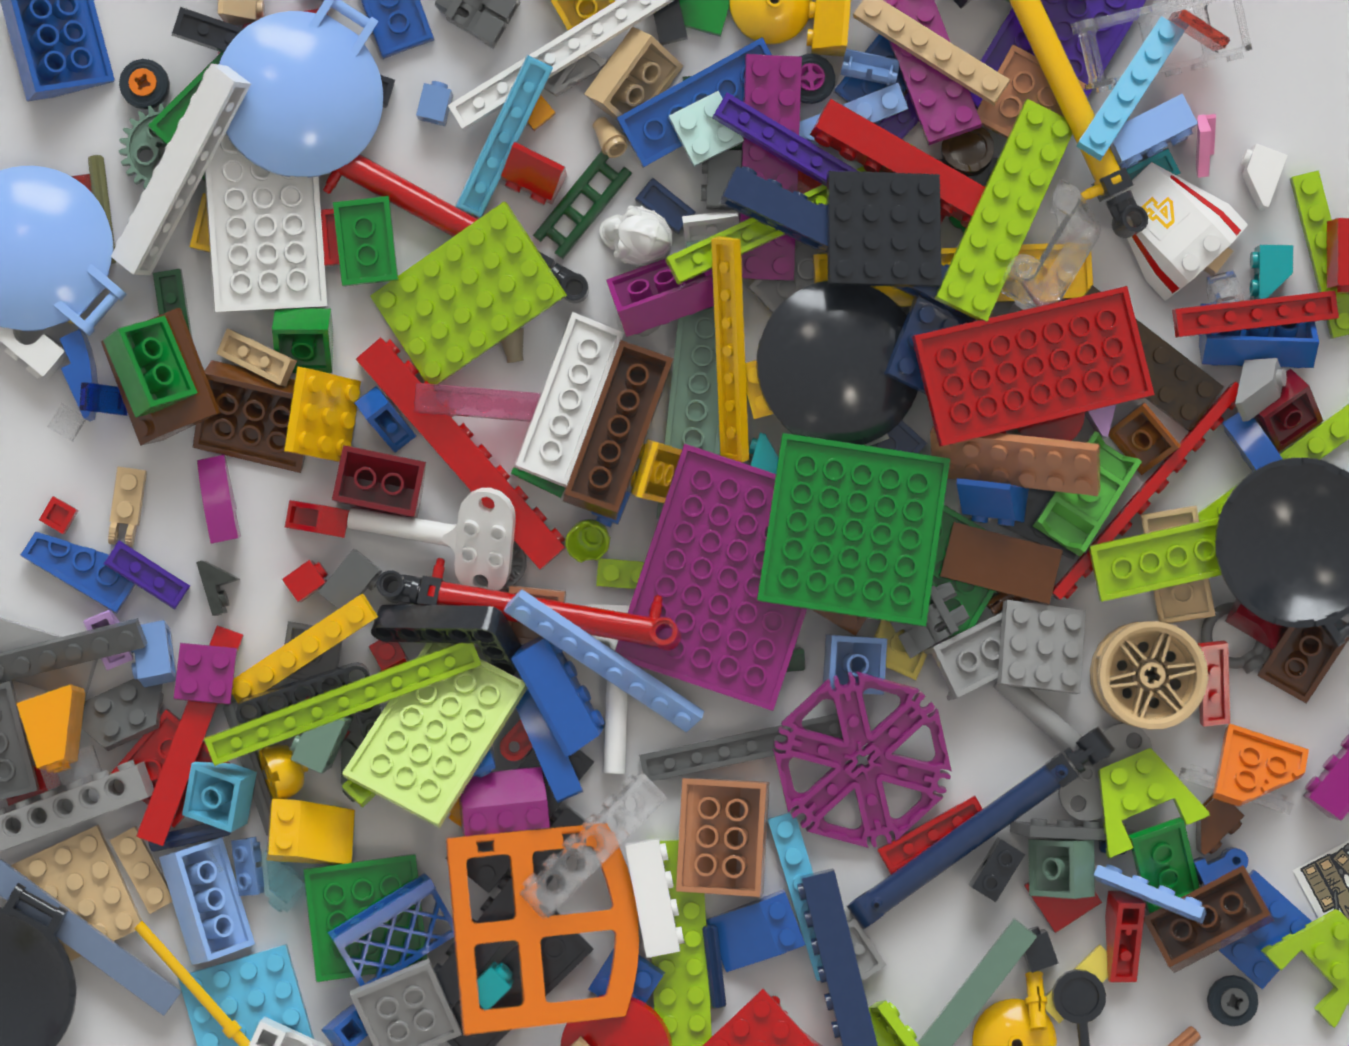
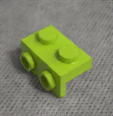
(888, 1027)

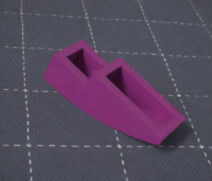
(218, 499)

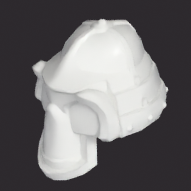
(637, 236)

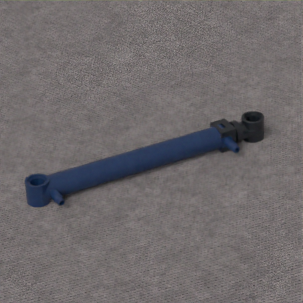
(979, 828)

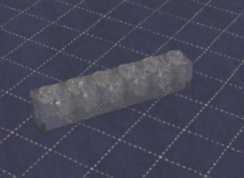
(647, 800)

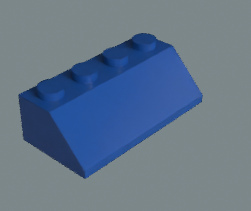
(1291, 344)
(558, 694)

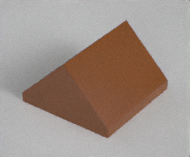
(1143, 437)

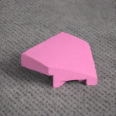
(1205, 143)

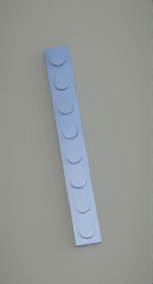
(603, 660)

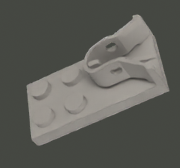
(969, 657)

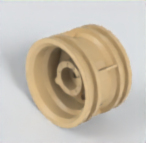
(1187, 667)

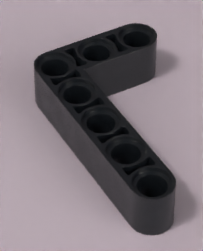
(450, 624)
(314, 684)

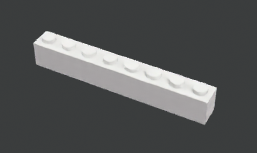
(180, 169)

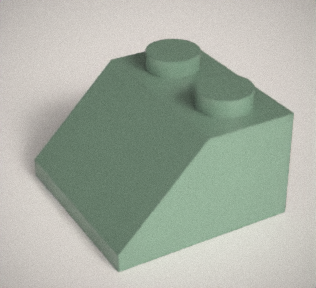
(320, 745)
(1061, 868)

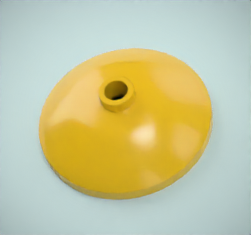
(768, 20)
(1010, 1021)

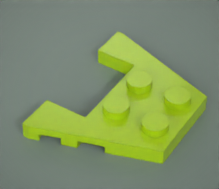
(1137, 786)
(1327, 948)

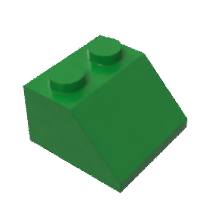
(305, 337)

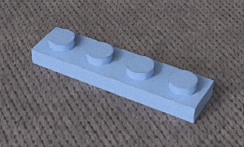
(872, 107)
(1161, 897)

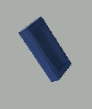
(664, 203)

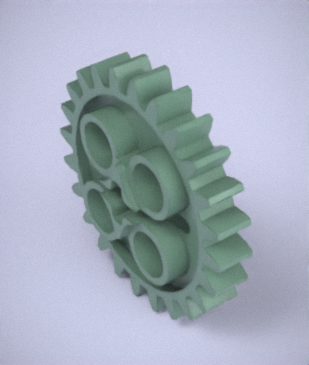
(138, 140)

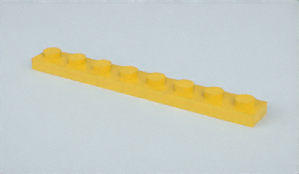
(730, 348)

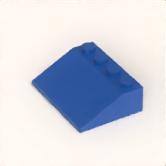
(57, 46)

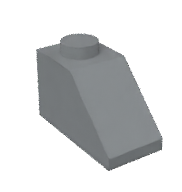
(1259, 386)

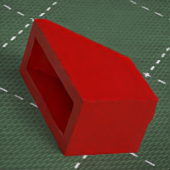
(316, 518)

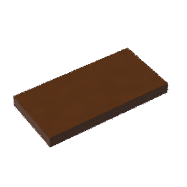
(1001, 563)

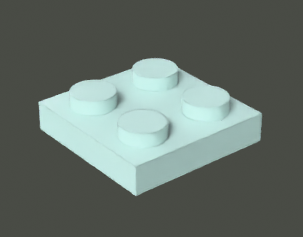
(700, 133)

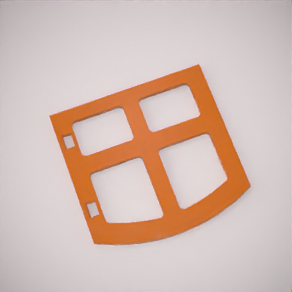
(529, 928)

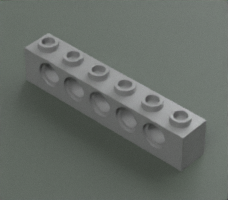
(136, 787)

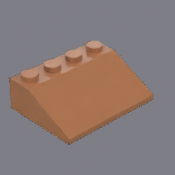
(722, 837)

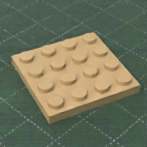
(87, 881)

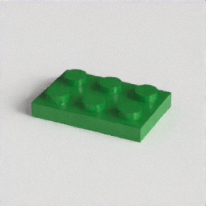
(365, 241)
(1165, 858)

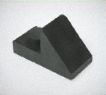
(212, 579)

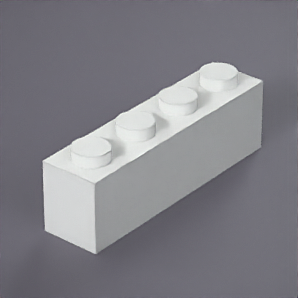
(652, 897)

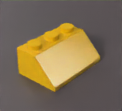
(829, 27)

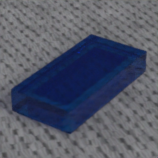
(101, 399)

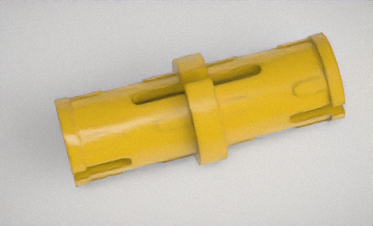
(1036, 1001)

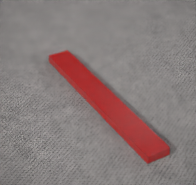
(182, 752)

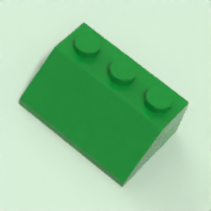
(149, 366)

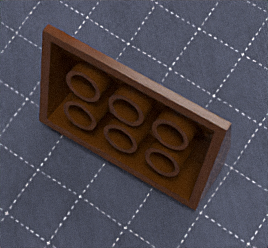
(184, 414)
(250, 418)

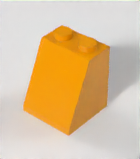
(54, 727)

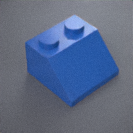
(992, 501)

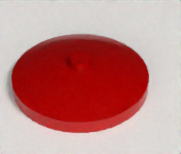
(638, 1028)

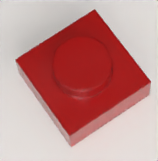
(58, 515)

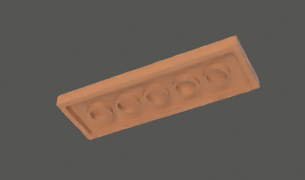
(1024, 462)

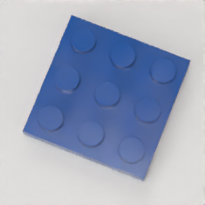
(1247, 952)

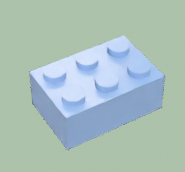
(1152, 131)

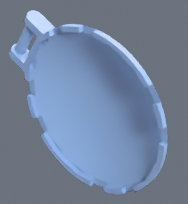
(310, 91)
(52, 251)

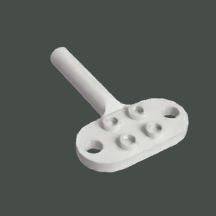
(479, 539)
(615, 712)

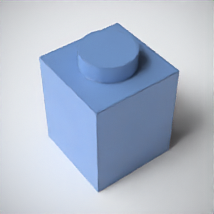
(434, 103)

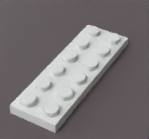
(568, 399)

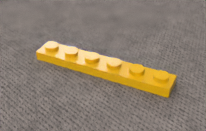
(304, 648)

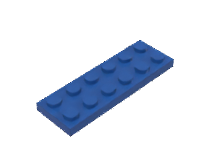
(648, 124)

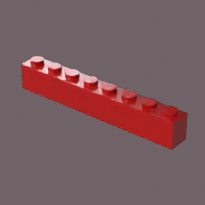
(884, 152)

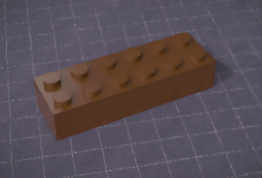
(618, 430)

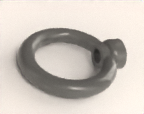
(1250, 660)

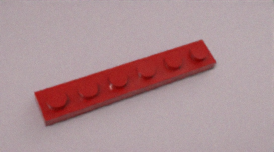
(1255, 314)

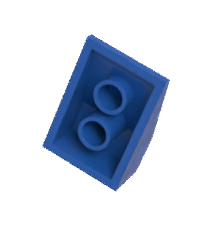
(757, 931)

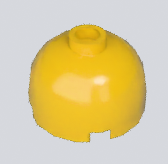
(283, 774)

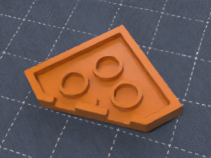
(1255, 765)

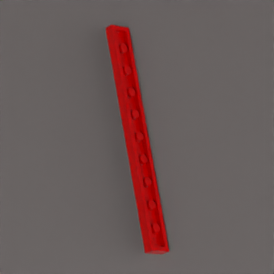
(1155, 483)

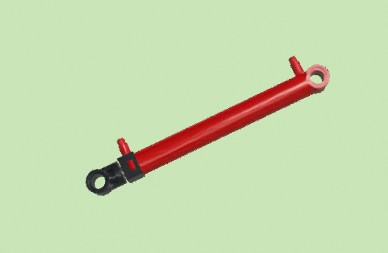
(430, 209)
(592, 620)

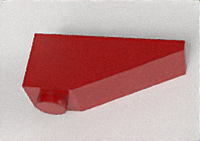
(1123, 935)

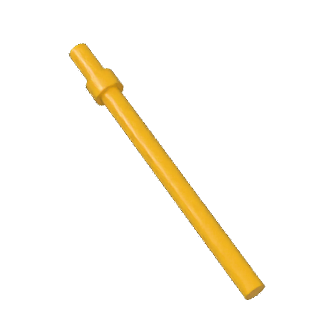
(230, 1028)

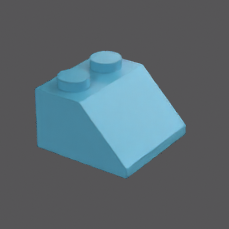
(219, 794)

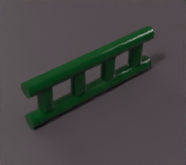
(583, 222)

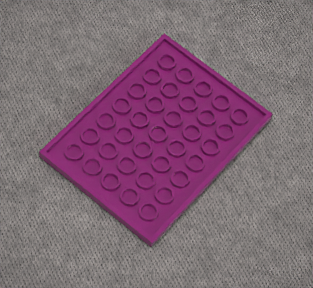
(709, 575)

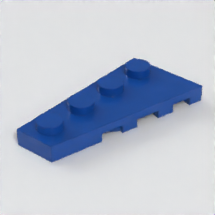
(79, 568)

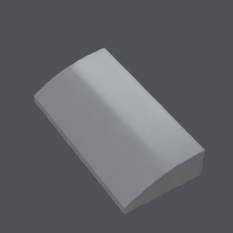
(18, 635)

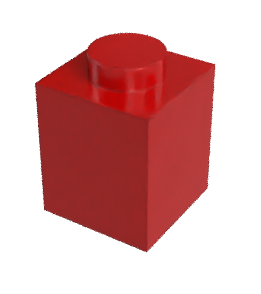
(306, 580)

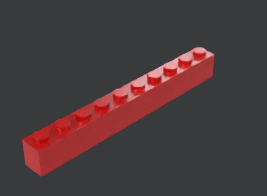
(460, 452)

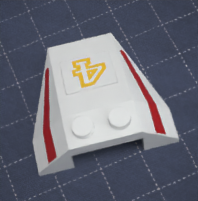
(1183, 229)

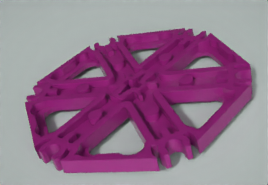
(864, 779)

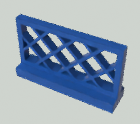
(383, 911)

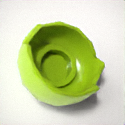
(587, 540)

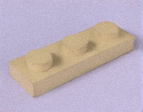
(256, 357)
(142, 869)

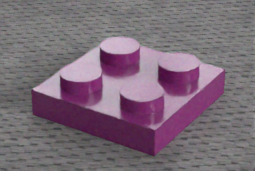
(205, 673)

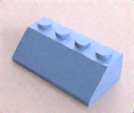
(206, 901)

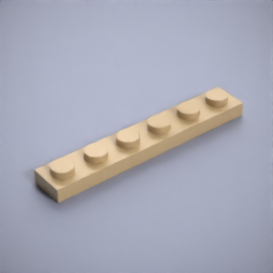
(932, 49)

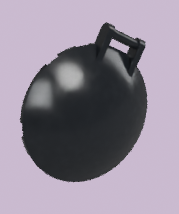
(828, 360)
(1288, 544)
(34, 974)

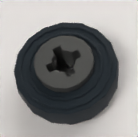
(1224, 995)

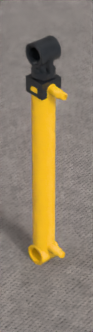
(1108, 177)

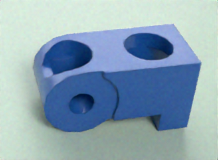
(1227, 861)

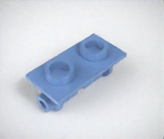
(870, 67)
(248, 877)

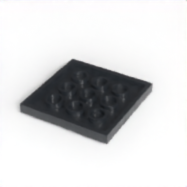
(883, 229)

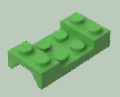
(1077, 517)

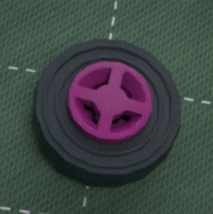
(815, 68)

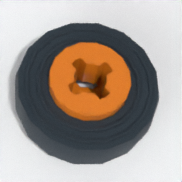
(154, 88)

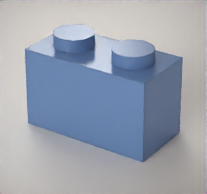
(156, 661)

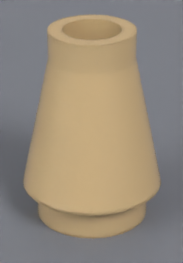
(610, 139)

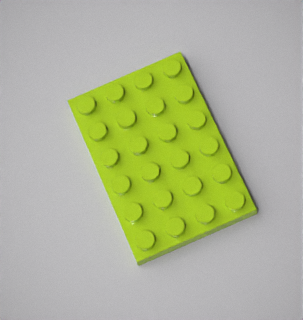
(468, 295)

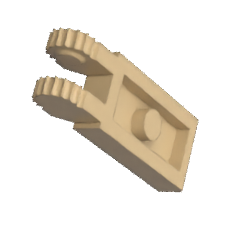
(127, 503)

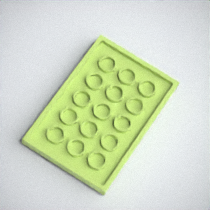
(435, 739)

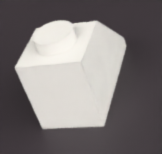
(1262, 173)

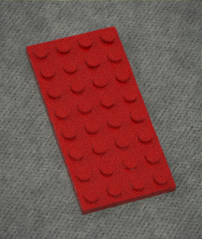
(1033, 366)

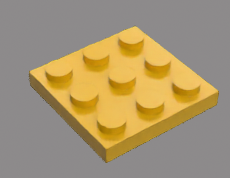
(322, 414)

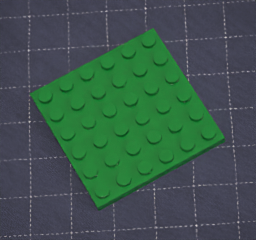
(853, 529)

